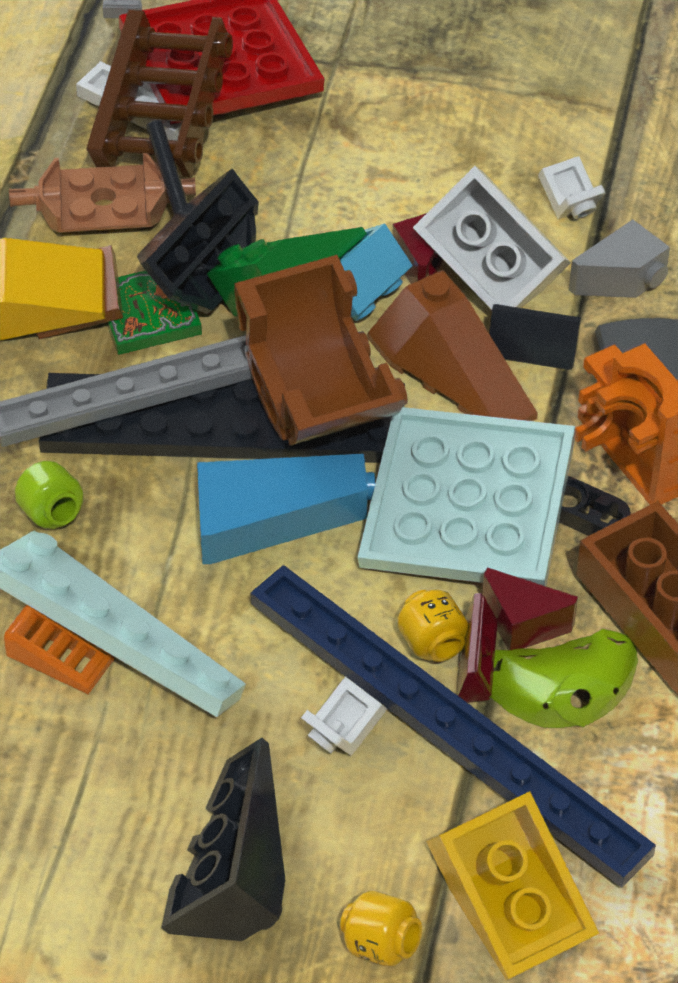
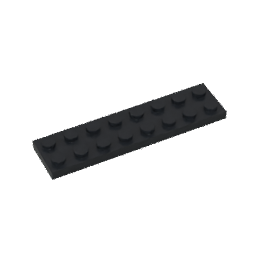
(206, 425)

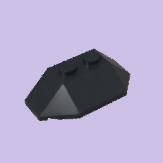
(195, 238)

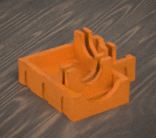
(633, 418)

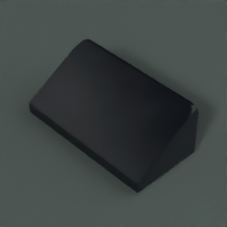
(535, 336)

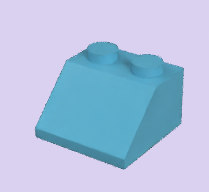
(376, 266)

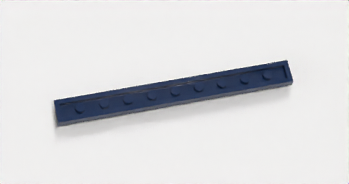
(453, 724)

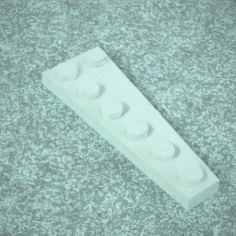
(81, 601)

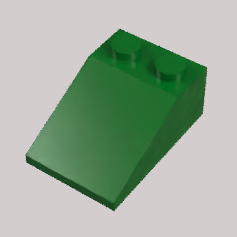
(265, 258)

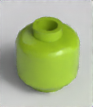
(49, 494)

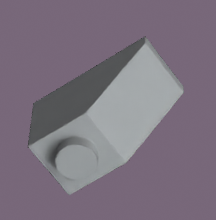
(621, 264)

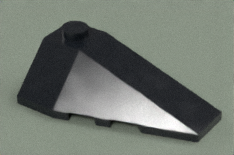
(237, 859)

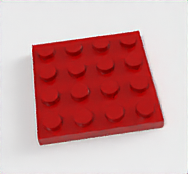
(266, 56)

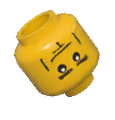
(433, 625)
(381, 928)

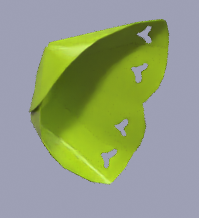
(558, 672)

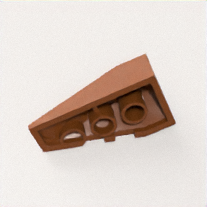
(447, 347)

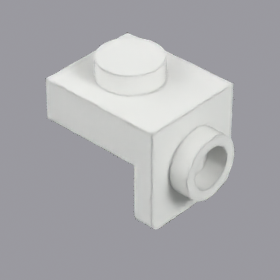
(570, 189)
(344, 718)

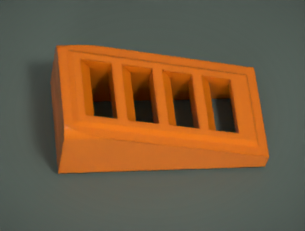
(30, 634)

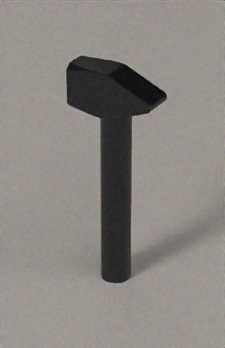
(167, 165)

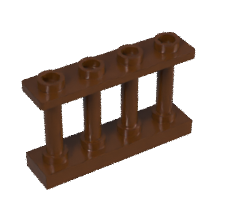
(129, 73)

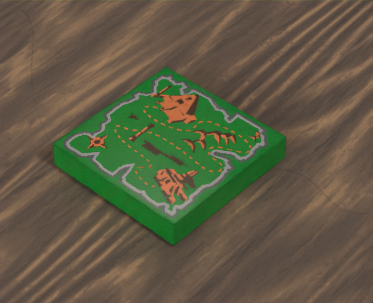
(149, 316)

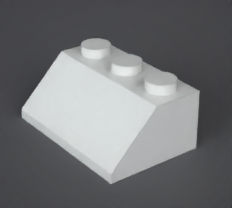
(491, 242)

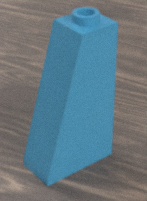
(277, 501)

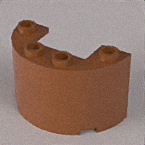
(308, 352)

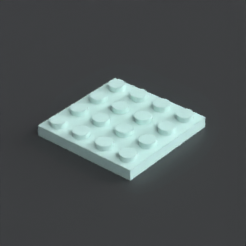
(467, 496)

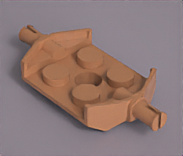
(70, 196)

